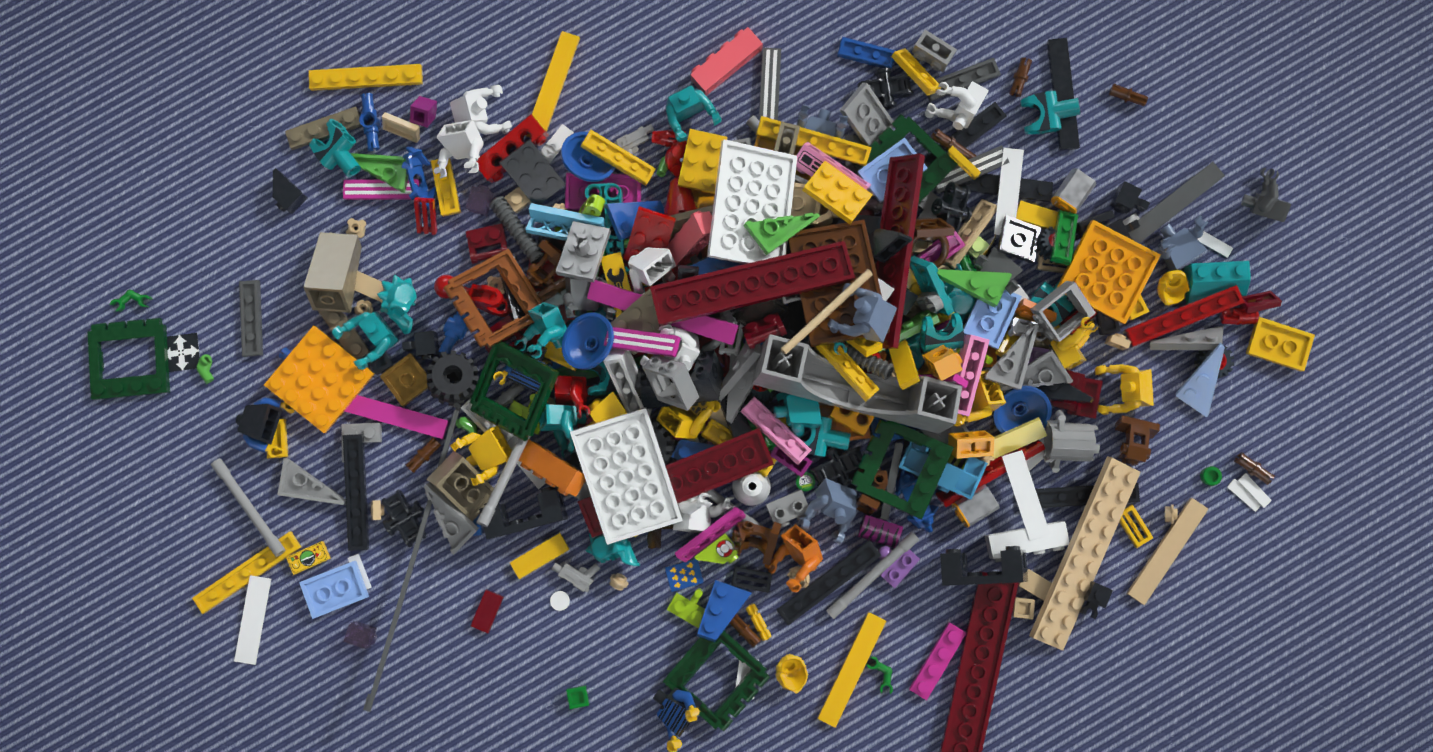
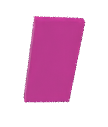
(576, 188)

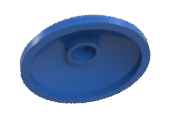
(575, 157)
(581, 337)
(1033, 403)

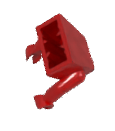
(573, 392)

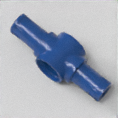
(371, 131)
(454, 330)

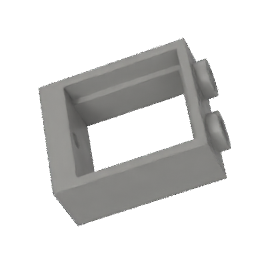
(1079, 301)
(659, 371)

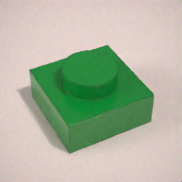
(578, 697)

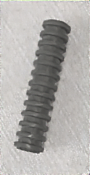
(516, 229)
(870, 363)

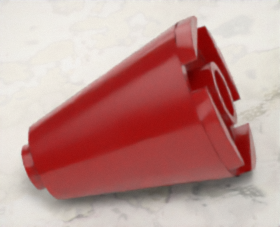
(679, 199)

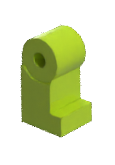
(593, 205)

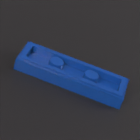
(866, 53)

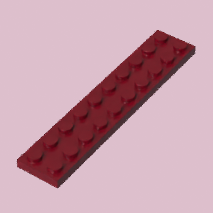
(899, 215)
(752, 283)
(704, 471)
(979, 667)

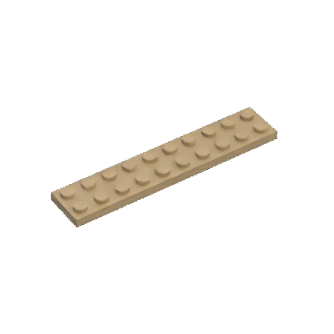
(1084, 553)

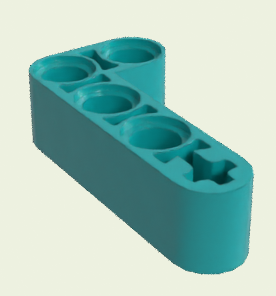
(603, 192)

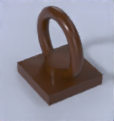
(931, 230)

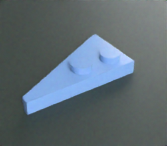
(1200, 387)

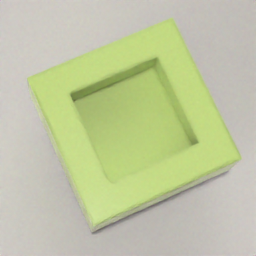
(978, 248)

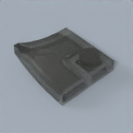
(760, 310)

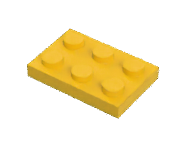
(701, 161)
(837, 192)
(1280, 344)

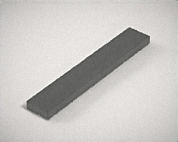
(1176, 201)

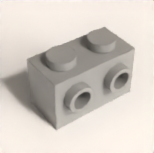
(933, 51)
(788, 508)

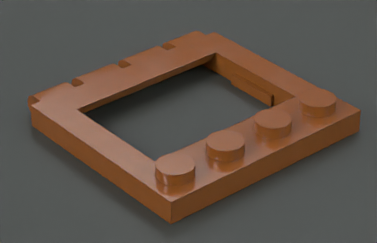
(518, 285)

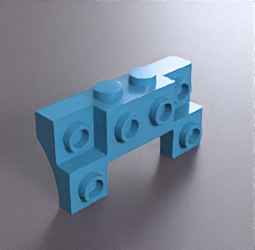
(953, 478)

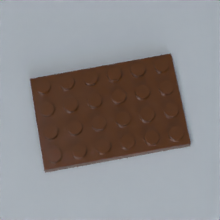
(816, 300)

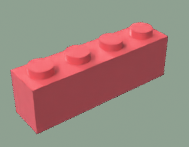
(726, 61)
(691, 238)

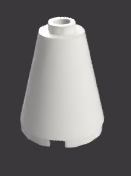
(751, 497)

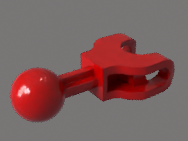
(482, 296)

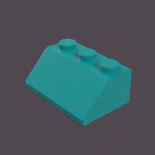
(1214, 277)

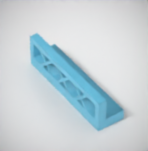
(557, 217)

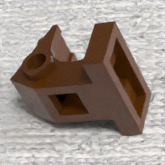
(536, 275)
(1132, 452)
(866, 503)
(744, 540)

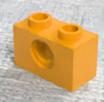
(942, 362)

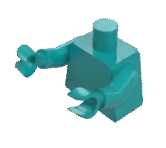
(686, 104)
(548, 323)
(375, 329)
(798, 412)
(562, 421)

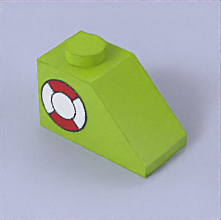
(719, 551)

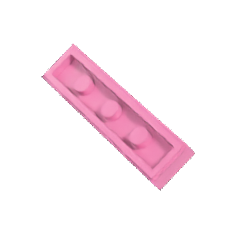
(776, 430)

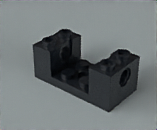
(706, 378)
(551, 508)
(955, 568)

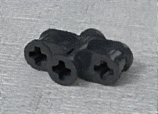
(889, 88)
(953, 205)
(832, 469)
(400, 512)

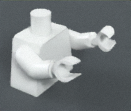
(472, 107)
(967, 108)
(461, 142)
(651, 266)
(688, 346)
(697, 513)

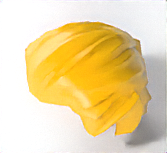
(1173, 287)
(791, 673)

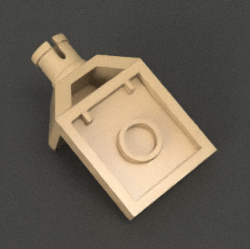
(803, 204)

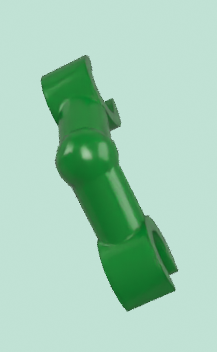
(130, 294)
(884, 669)

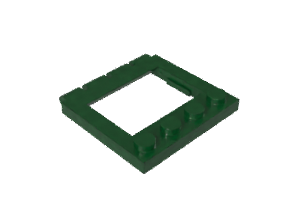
(935, 172)
(128, 386)
(501, 416)
(927, 479)
(745, 689)

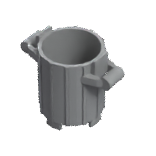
(1068, 441)

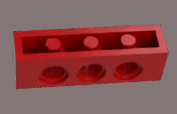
(501, 148)

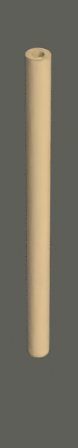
(826, 311)

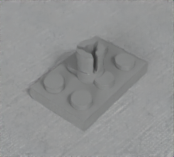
(866, 114)
(583, 251)

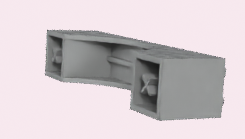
(803, 373)

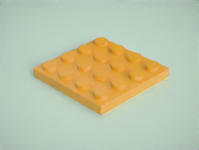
(1110, 270)
(319, 379)

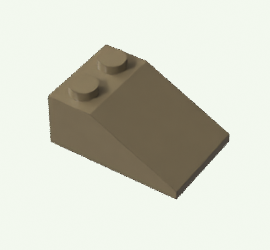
(454, 482)

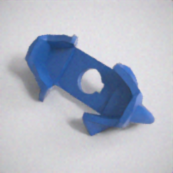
(413, 164)
(905, 485)

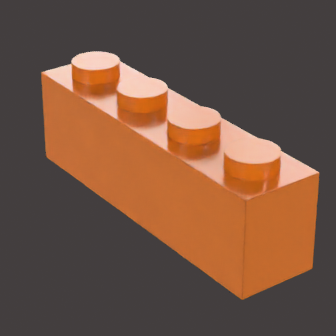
(552, 468)

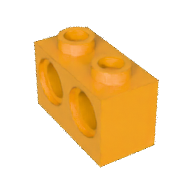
(850, 420)
(971, 444)

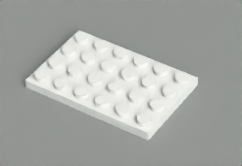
(749, 187)
(626, 475)

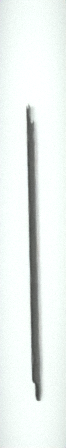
(370, 697)

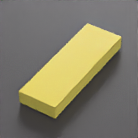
(1018, 437)

